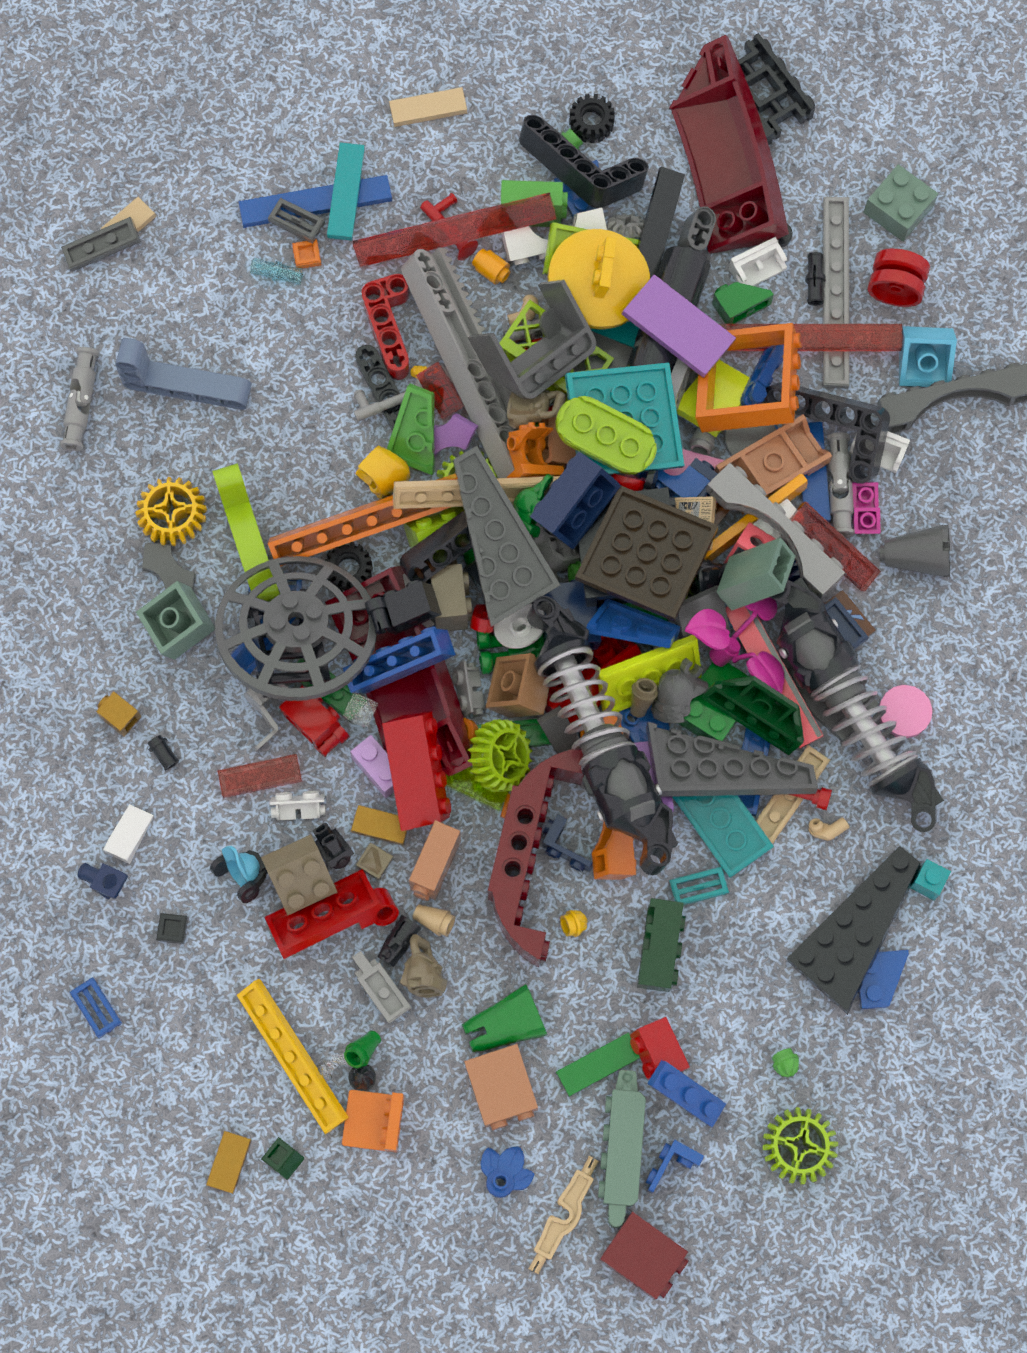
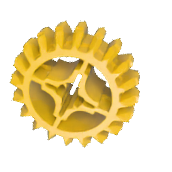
(180, 512)

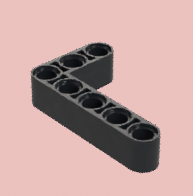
(576, 171)
(838, 416)

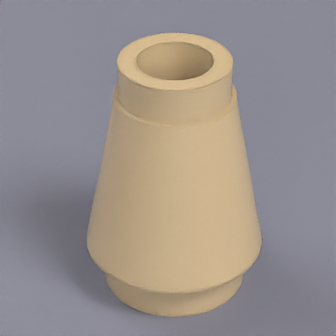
(434, 919)

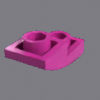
(866, 508)

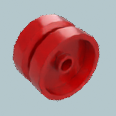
(898, 277)

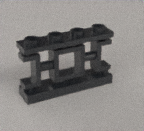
(782, 83)

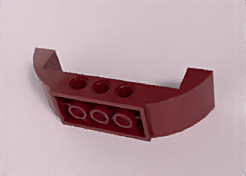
(506, 892)

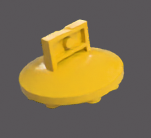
(601, 274)

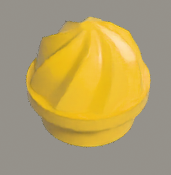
(573, 923)

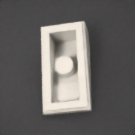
(128, 834)

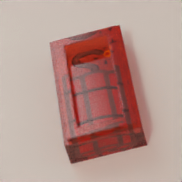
(445, 395)

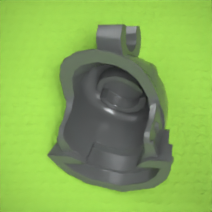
(676, 691)

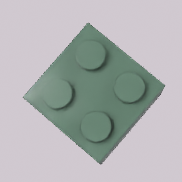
(900, 202)
(175, 620)

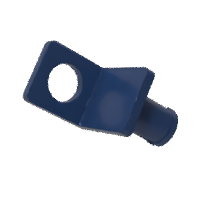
(105, 881)

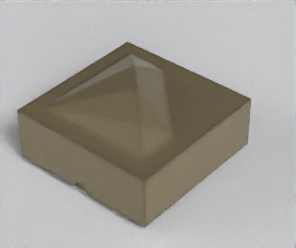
(374, 861)

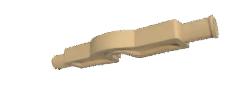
(556, 1228)

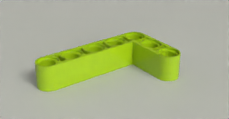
(244, 526)

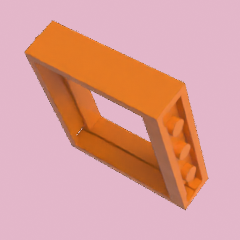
(758, 414)

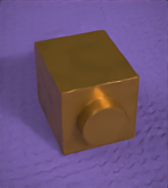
(118, 713)

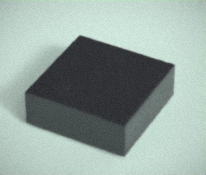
(172, 928)

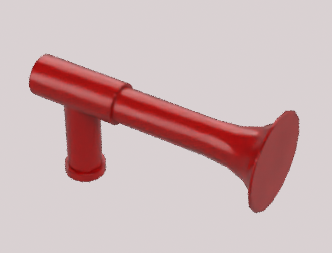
(434, 213)

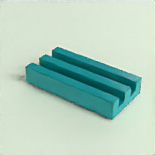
(704, 896)

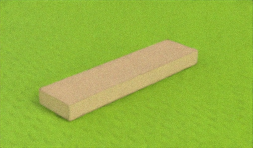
(782, 806)

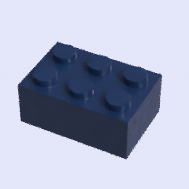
(575, 500)

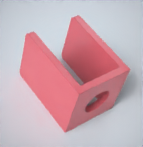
(744, 540)

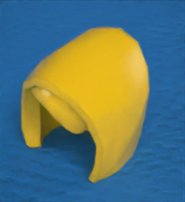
(381, 470)

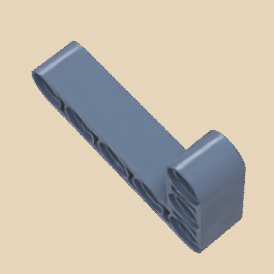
(177, 381)

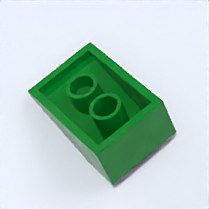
(705, 718)

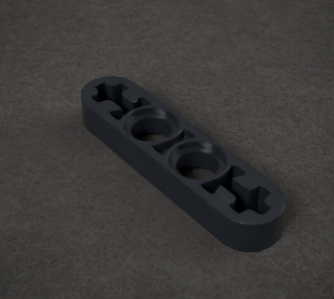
(381, 390)

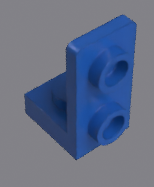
(686, 1157)

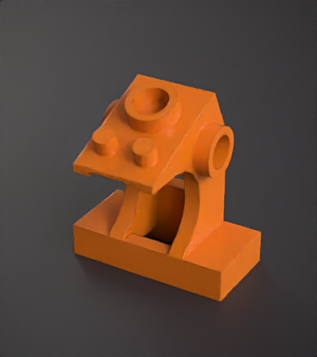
(530, 442)

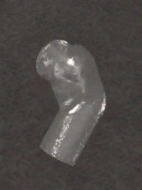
(330, 1063)

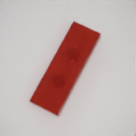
(259, 775)

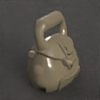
(523, 411)
(422, 971)

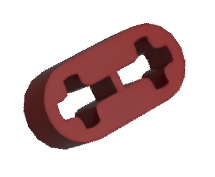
(480, 620)

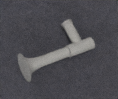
(367, 410)

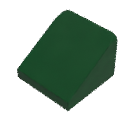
(283, 1158)

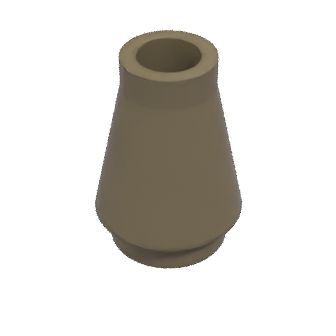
(643, 694)

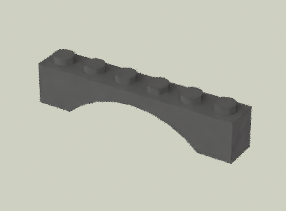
(1003, 385)

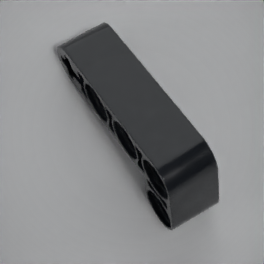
(423, 562)

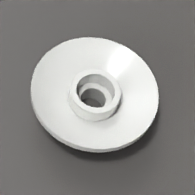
(516, 630)

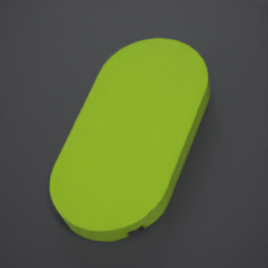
(606, 435)

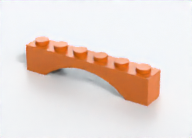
(614, 851)

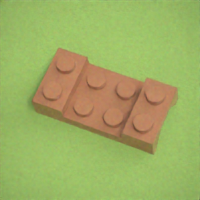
(780, 456)

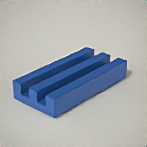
(107, 1027)

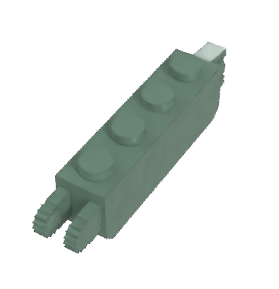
(624, 1147)

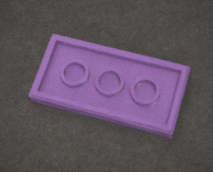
(678, 326)

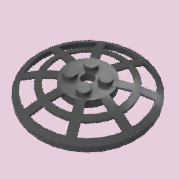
(294, 638)

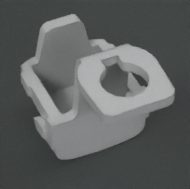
(257, 702)

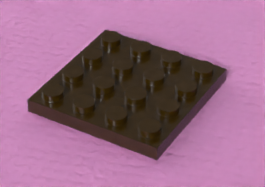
(647, 553)

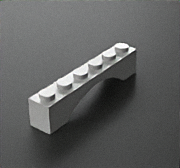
(737, 493)

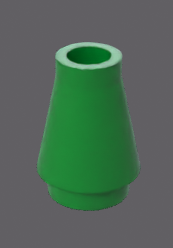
(361, 1050)

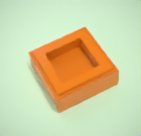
(306, 254)

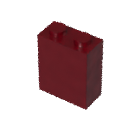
(645, 1256)

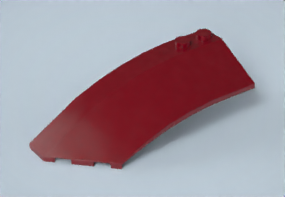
(416, 693)

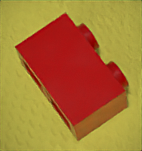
(657, 1043)

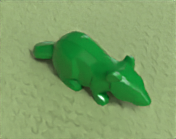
(527, 500)

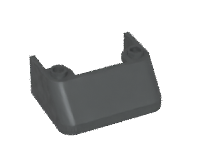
(565, 345)

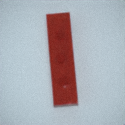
(856, 565)

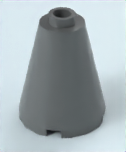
(919, 551)

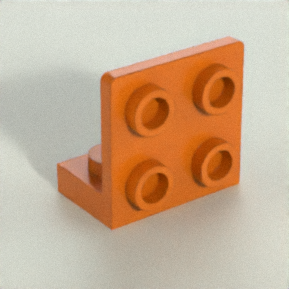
(373, 1120)

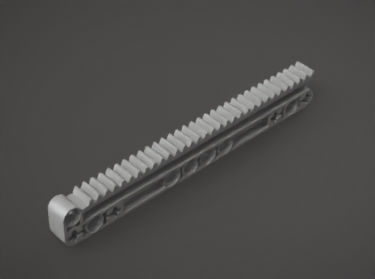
(484, 398)

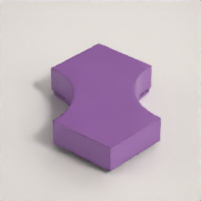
(455, 433)

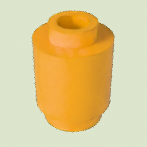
(491, 266)

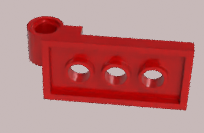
(367, 908)

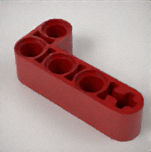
(387, 330)

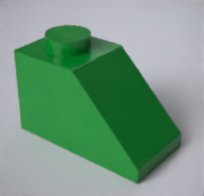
(740, 301)

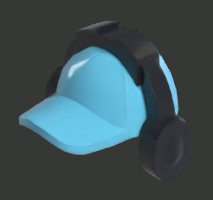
(244, 868)

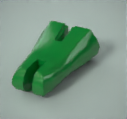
(506, 1022)

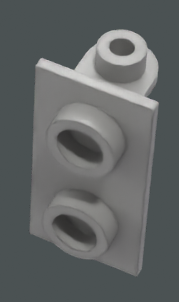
(466, 678)

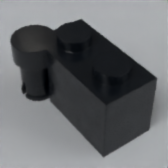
(403, 608)

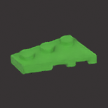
(414, 430)

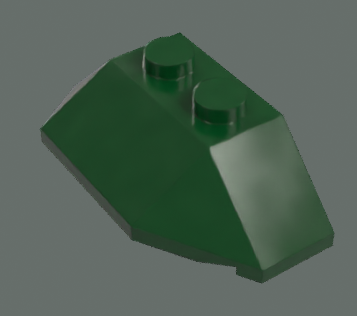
(759, 710)

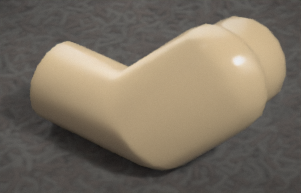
(529, 315)
(825, 831)

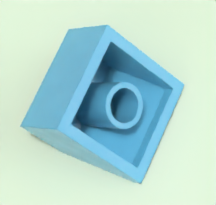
(926, 355)

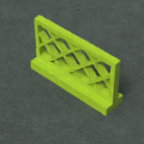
(514, 350)

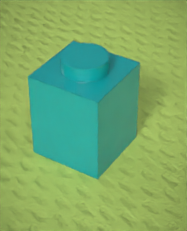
(930, 879)

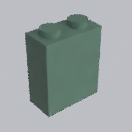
(756, 574)

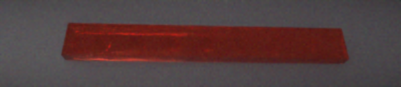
(455, 229)
(840, 336)

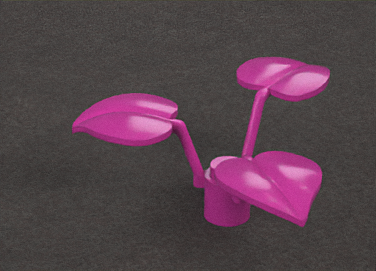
(711, 630)

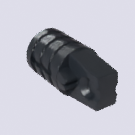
(398, 941)

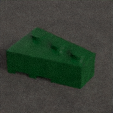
(661, 945)

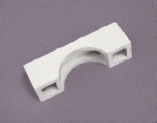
(524, 243)

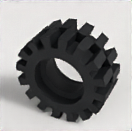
(592, 105)
(350, 552)

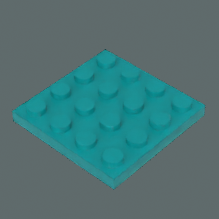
(642, 394)

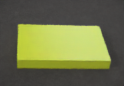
(728, 390)

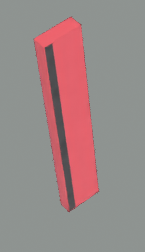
(757, 640)

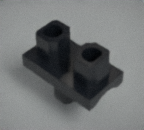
(332, 846)

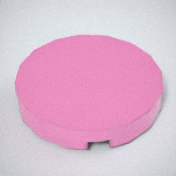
(909, 708)

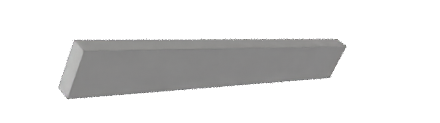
(836, 285)

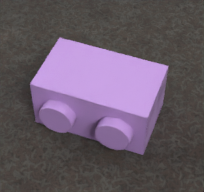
(375, 764)

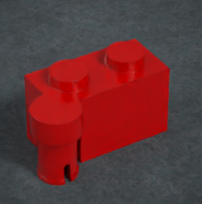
(315, 723)

